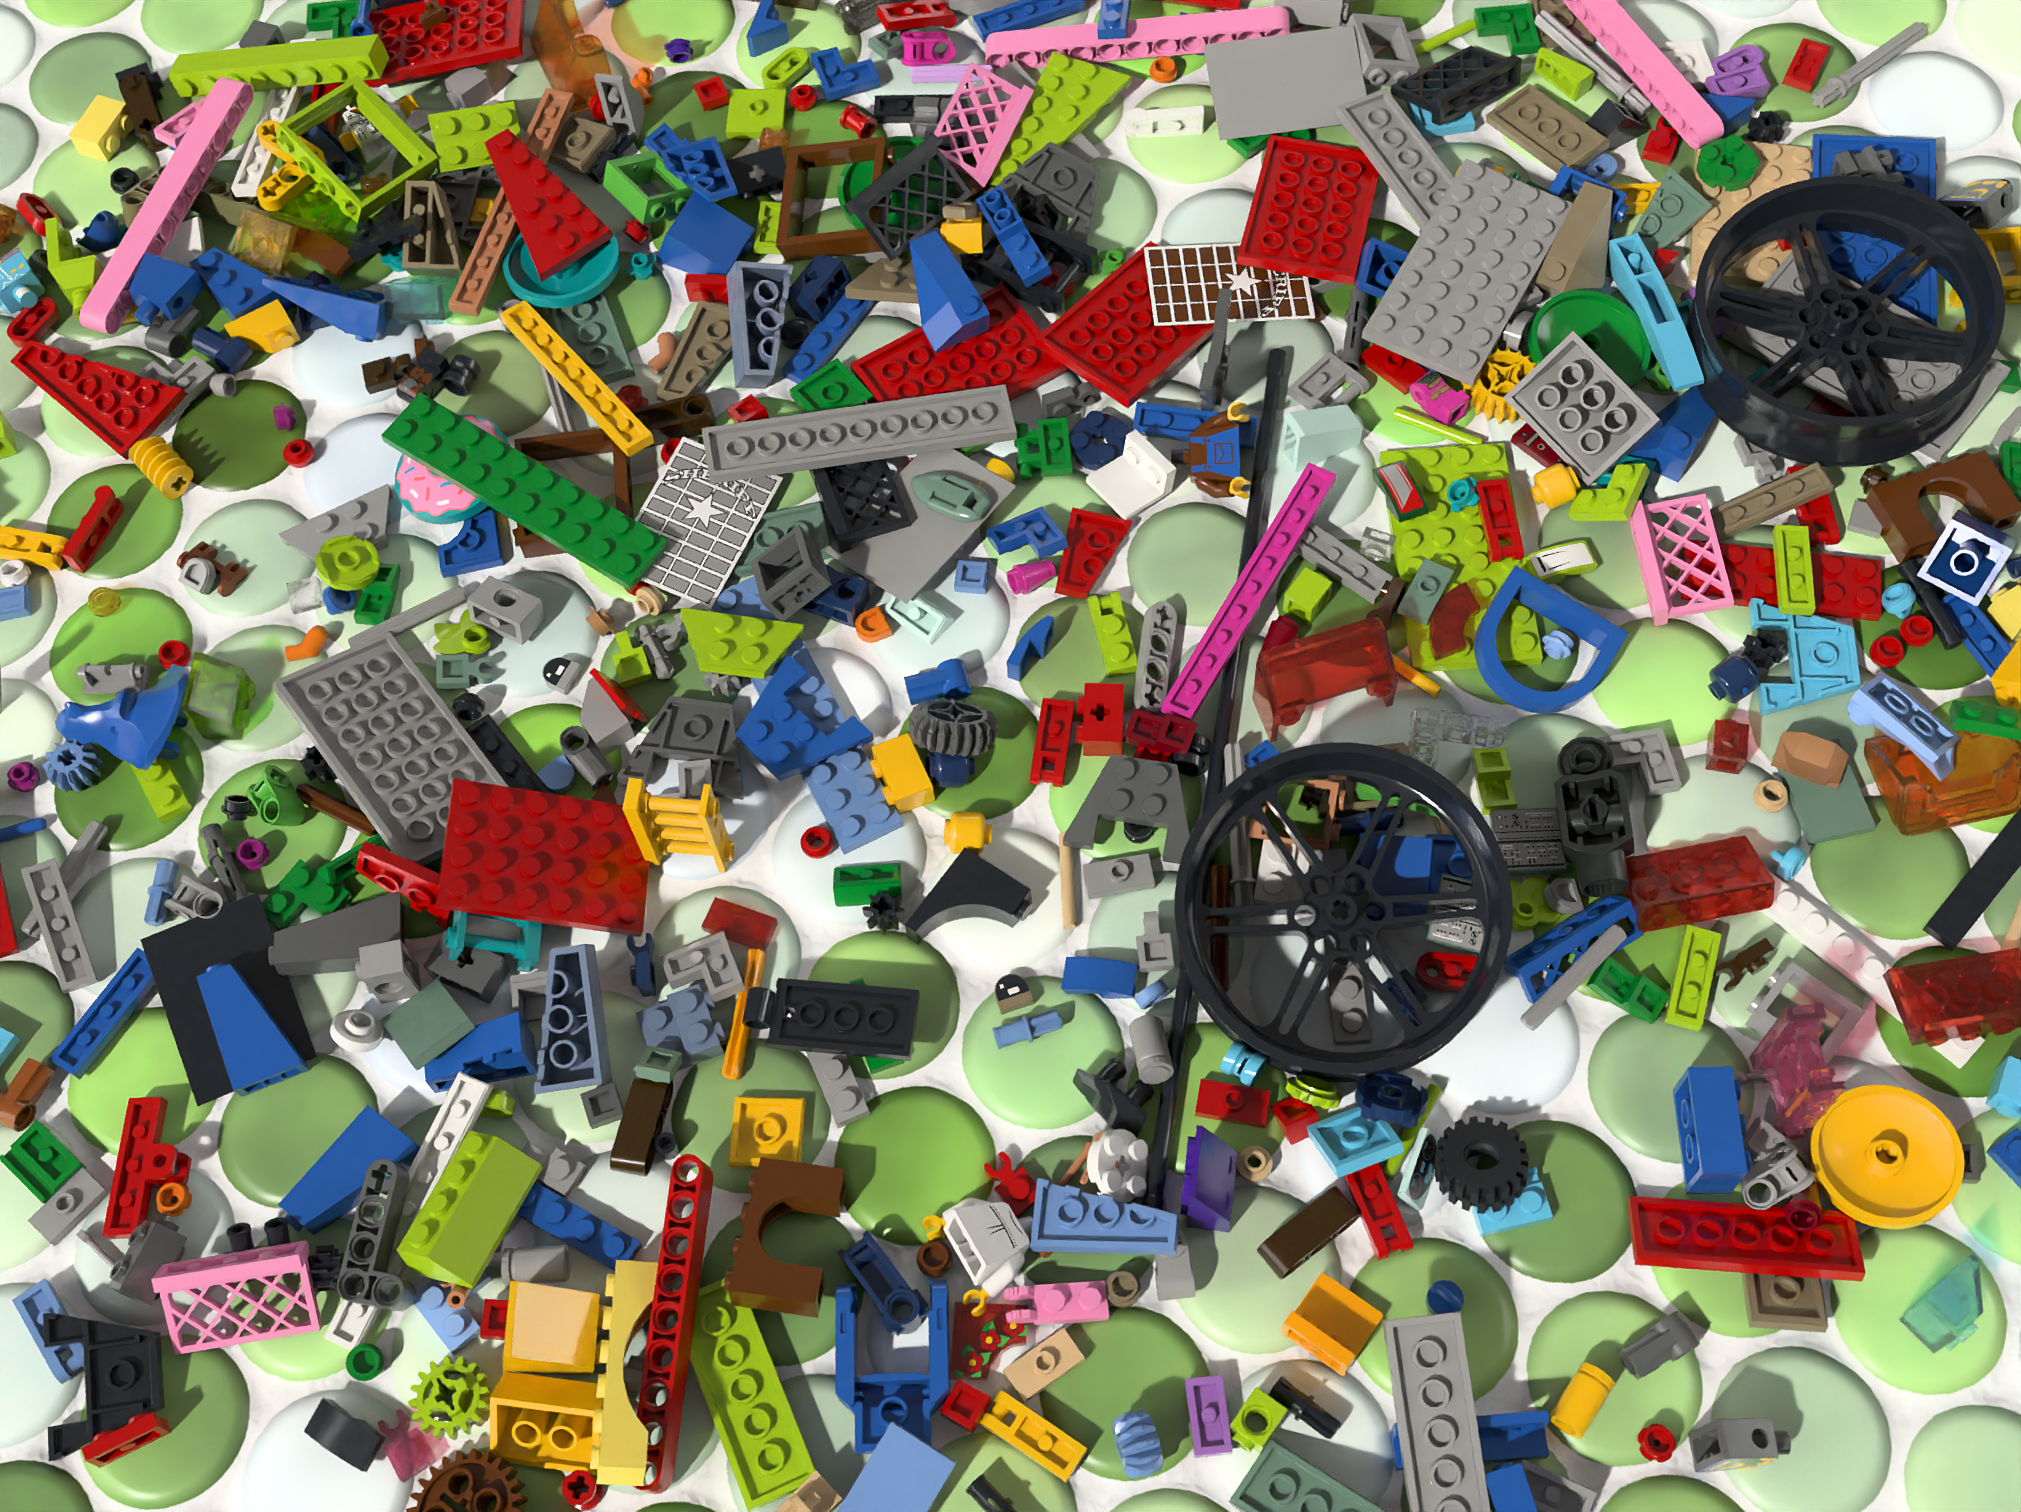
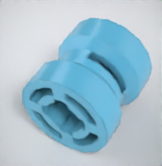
(1237, 1057)

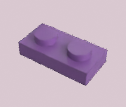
(1208, 1416)

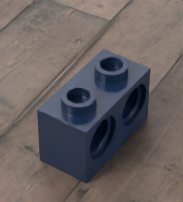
(831, 602)

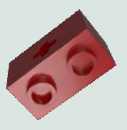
(1106, 703)

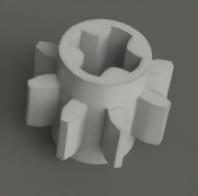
(721, 685)

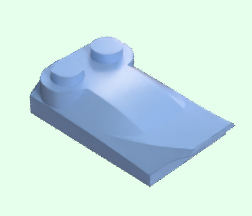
(1906, 721)

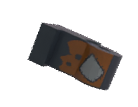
(424, 376)

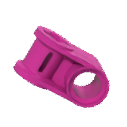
(920, 48)

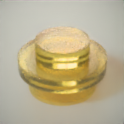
(104, 601)

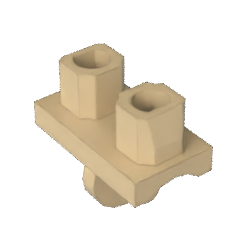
(812, 1496)

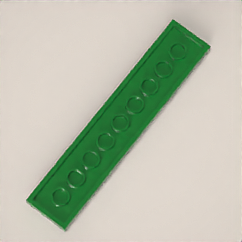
(525, 491)

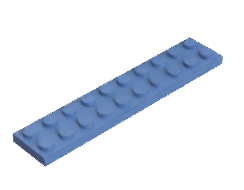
(842, 784)

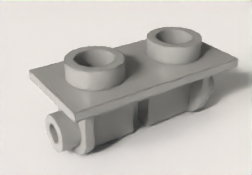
(113, 677)

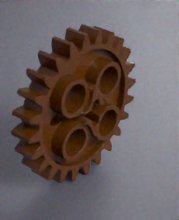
(487, 1478)

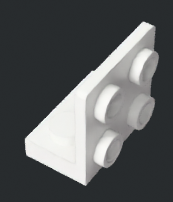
(1134, 478)

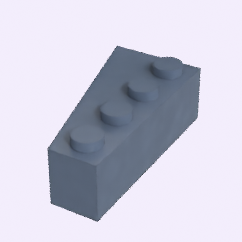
(756, 317)
(573, 1025)

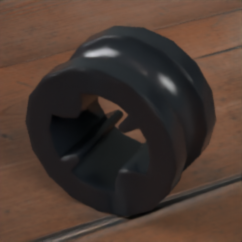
(1137, 837)

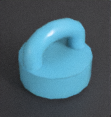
(1898, 600)
(1789, 862)

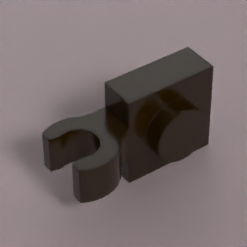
(383, 373)
(1392, 594)
(1750, 960)

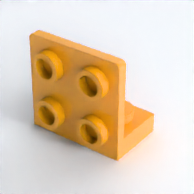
(1332, 1323)

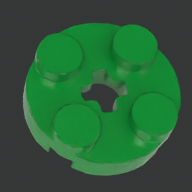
(1732, 151)

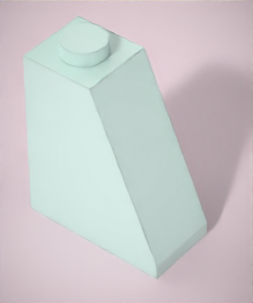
(1319, 434)

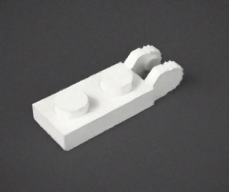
(1164, 122)

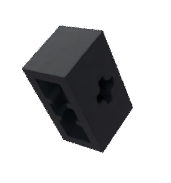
(770, 160)

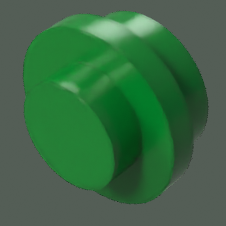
(365, 1362)

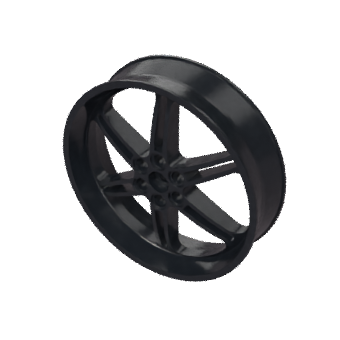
(1837, 328)
(1391, 776)

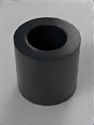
(670, 1153)

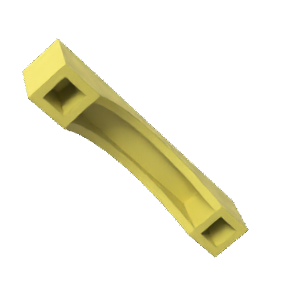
(623, 1438)

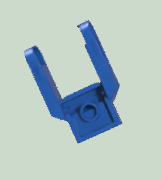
(890, 1397)

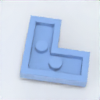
(453, 1326)

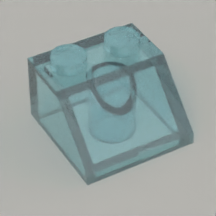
(419, 299)
(1948, 1308)

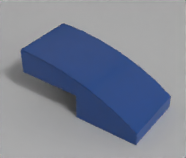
(1034, 643)
(1100, 976)

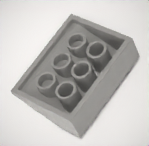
(1582, 409)

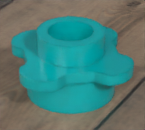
(394, 258)
(640, 265)
(1458, 489)

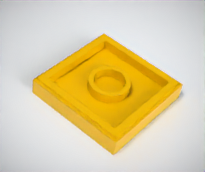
(767, 1130)

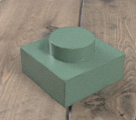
(658, 1064)

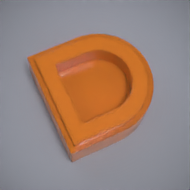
(872, 625)

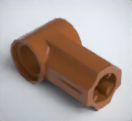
(22, 1094)

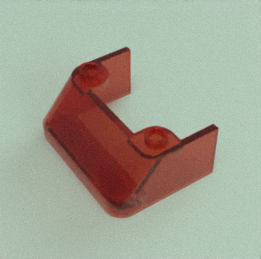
(1321, 669)

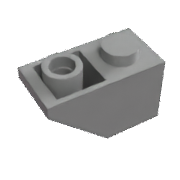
(603, 720)

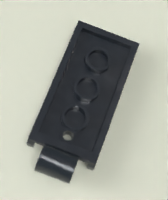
(835, 1018)

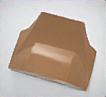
(1810, 758)

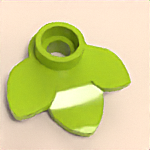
(461, 638)
(1530, 904)

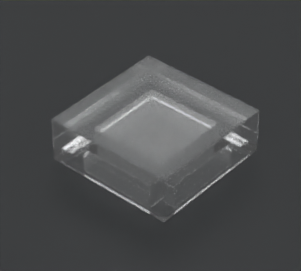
(305, 594)

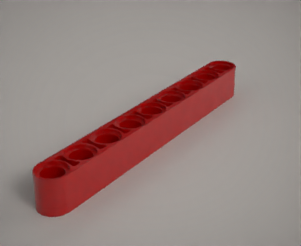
(665, 1304)

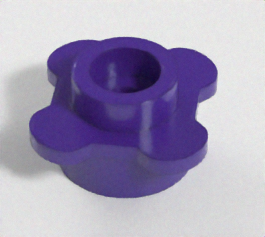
(678, 50)

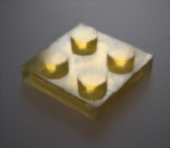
(264, 243)

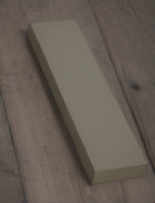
(1770, 501)

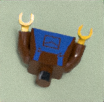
(1215, 455)

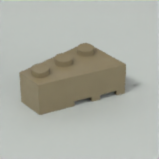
(437, 247)

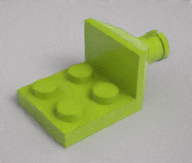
(66, 263)

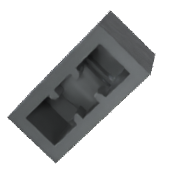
(473, 972)

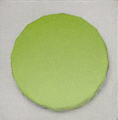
(347, 563)

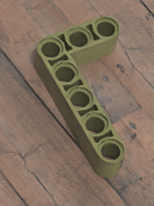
(213, 200)

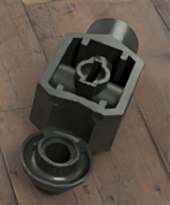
(1594, 817)

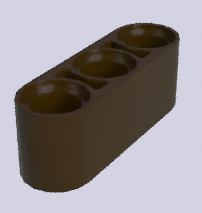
(640, 1125)
(1308, 1232)

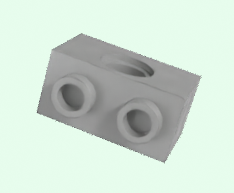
(506, 609)
(388, 971)

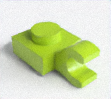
(630, 662)

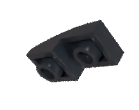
(344, 1435)

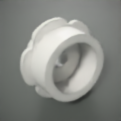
(14, 573)

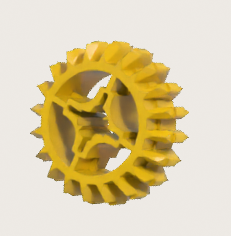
(1500, 376)

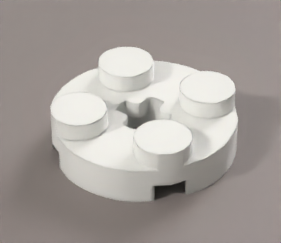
(1130, 1152)

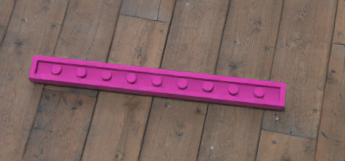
(1248, 593)

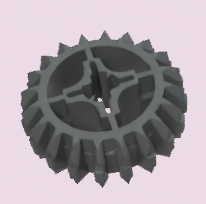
(952, 727)

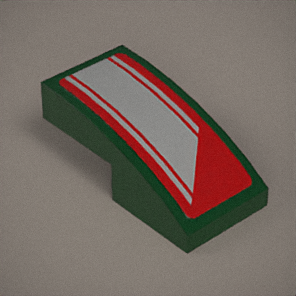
(1401, 491)

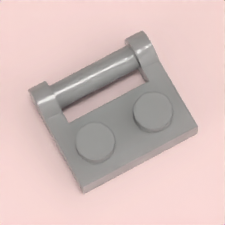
(1323, 380)

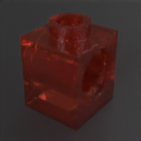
(1725, 758)

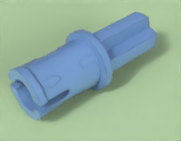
(160, 891)
(1027, 1028)

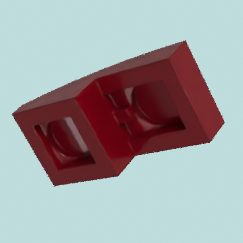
(1159, 733)

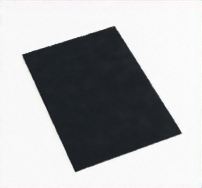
(186, 950)

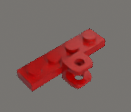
(140, 1165)

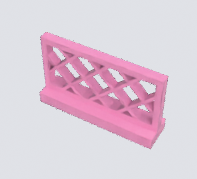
(1002, 129)
(1653, 570)
(226, 1270)

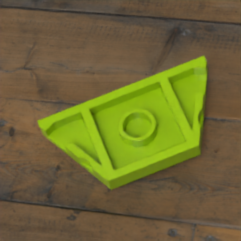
(738, 643)

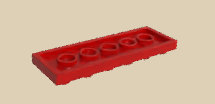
(1841, 583)
(1741, 1239)

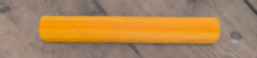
(739, 1033)

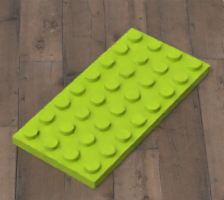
(1460, 545)

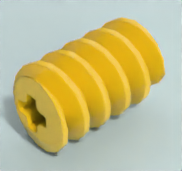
(162, 466)

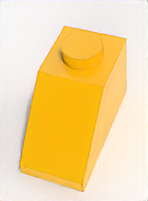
(265, 328)

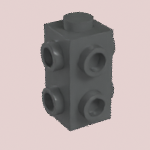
(149, 1248)

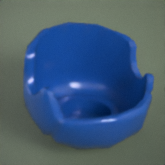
(101, 232)

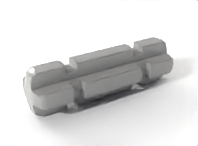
(655, 652)

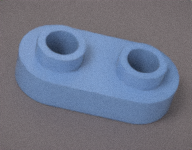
(1602, 163)

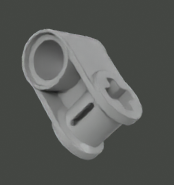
(194, 900)
(1778, 1177)
(1175, 1273)

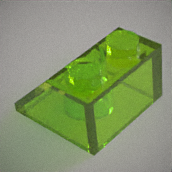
(312, 211)
(218, 698)

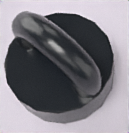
(794, 333)

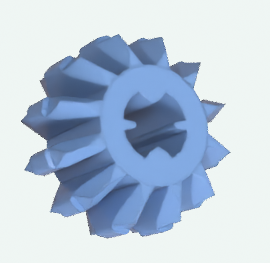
(73, 765)
(1137, 1444)

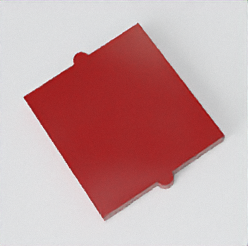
(619, 695)

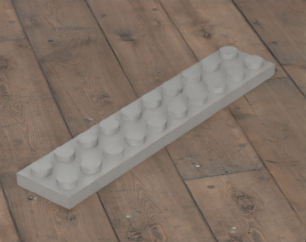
(1403, 159)
(858, 434)

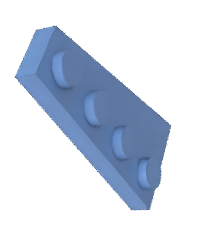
(1090, 1223)

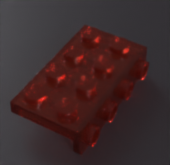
(1698, 883)
(1958, 997)

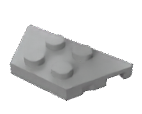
(362, 517)

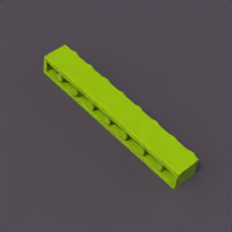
(281, 64)

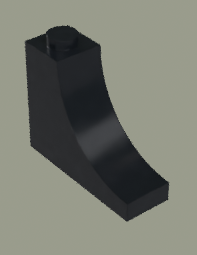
(970, 890)

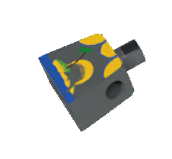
(1984, 201)
(1737, 1444)

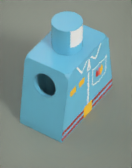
(18, 283)

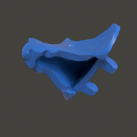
(132, 723)

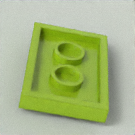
(462, 134)

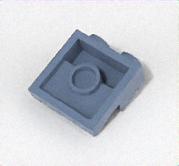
(684, 1026)

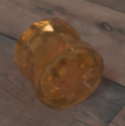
(774, 138)
(372, 184)

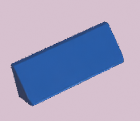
(1980, 635)

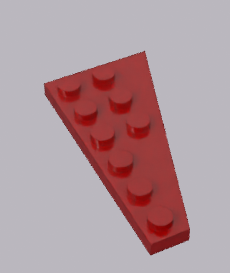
(548, 214)
(102, 397)

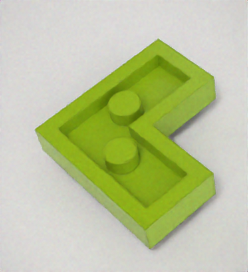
(1615, 501)

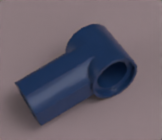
(227, 353)

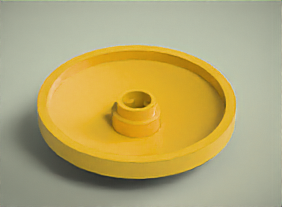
(1886, 1157)

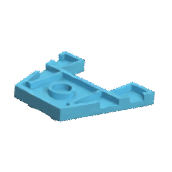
(1819, 655)

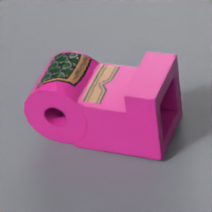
(1439, 399)

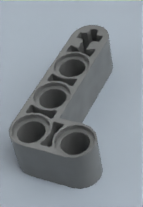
(383, 1236)

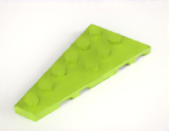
(1059, 108)

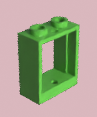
(622, 183)

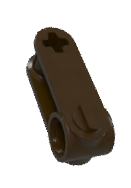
(143, 109)
(677, 417)

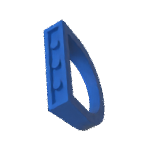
(1560, 610)

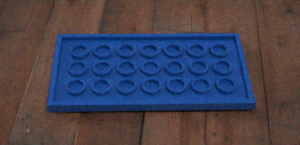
(1863, 256)

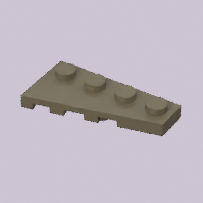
(699, 352)

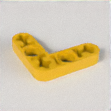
(275, 192)

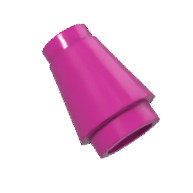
(1029, 576)

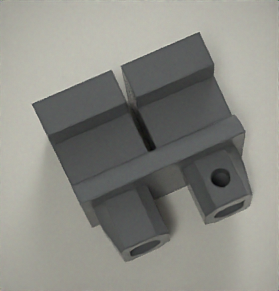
(928, 114)
(1866, 164)

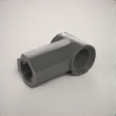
(171, 335)
(587, 758)
(1666, 1341)

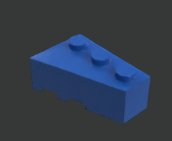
(234, 284)

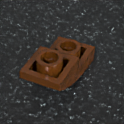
(326, 253)

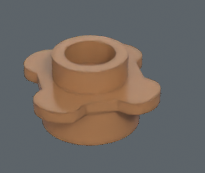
(601, 621)

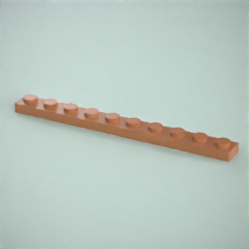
(500, 224)

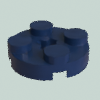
(1097, 426)
(1391, 1099)

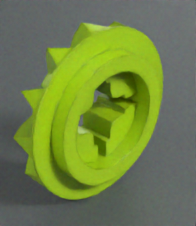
(1314, 1091)

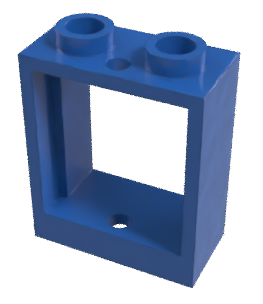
(1573, 179)

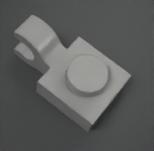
(1757, 457)
(676, 629)
(1154, 948)
(559, 1169)

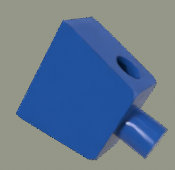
(163, 289)

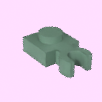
(456, 671)

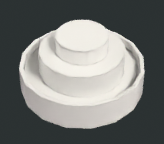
(356, 1030)

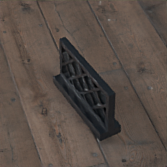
(1461, 94)
(888, 183)
(838, 513)

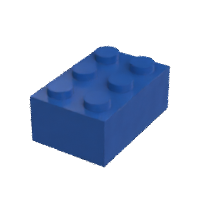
(1710, 1130)

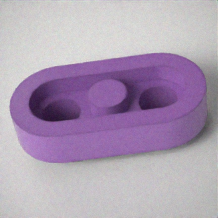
(1737, 58)

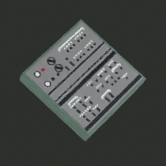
(1529, 840)
(1461, 934)

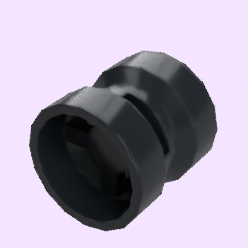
(461, 374)
(1192, 762)

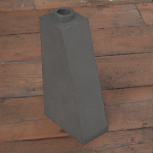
(334, 939)

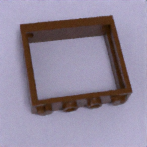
(830, 244)
(568, 446)

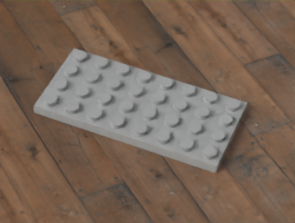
(1467, 272)
(1902, 382)
(387, 741)

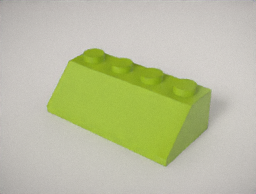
(469, 1210)

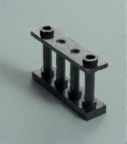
(1054, 247)

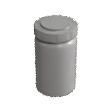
(1151, 1049)
(536, 1264)

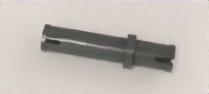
(1358, 302)
(215, 839)

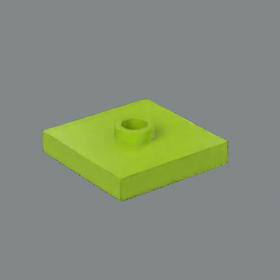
(753, 110)

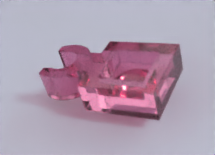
(409, 1450)

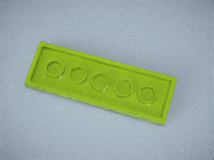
(746, 1400)

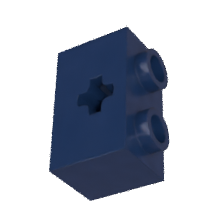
(818, 287)

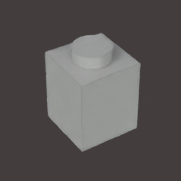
(468, 88)

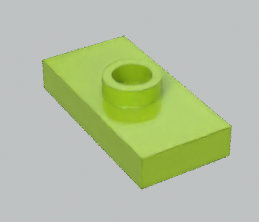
(767, 228)

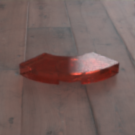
(1449, 621)

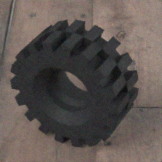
(1477, 1186)

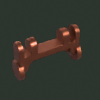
(229, 574)

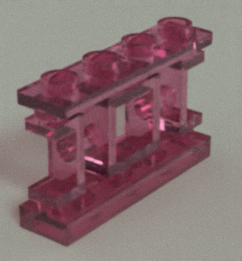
(1797, 1070)

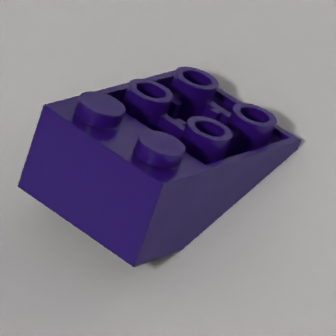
(1208, 1182)

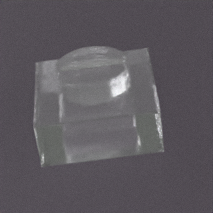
(1377, 544)

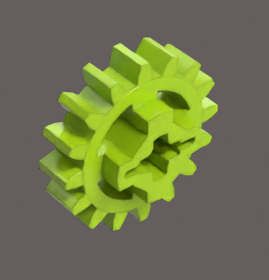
(437, 1405)

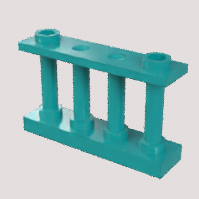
(523, 949)

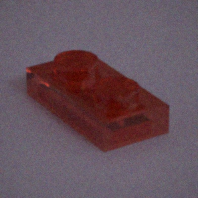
(740, 924)

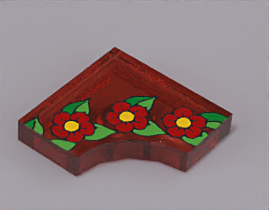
(983, 1338)

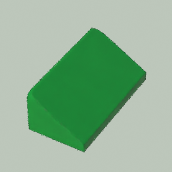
(346, 863)
(855, 883)

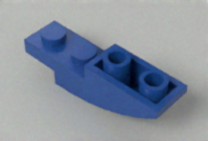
(1013, 236)

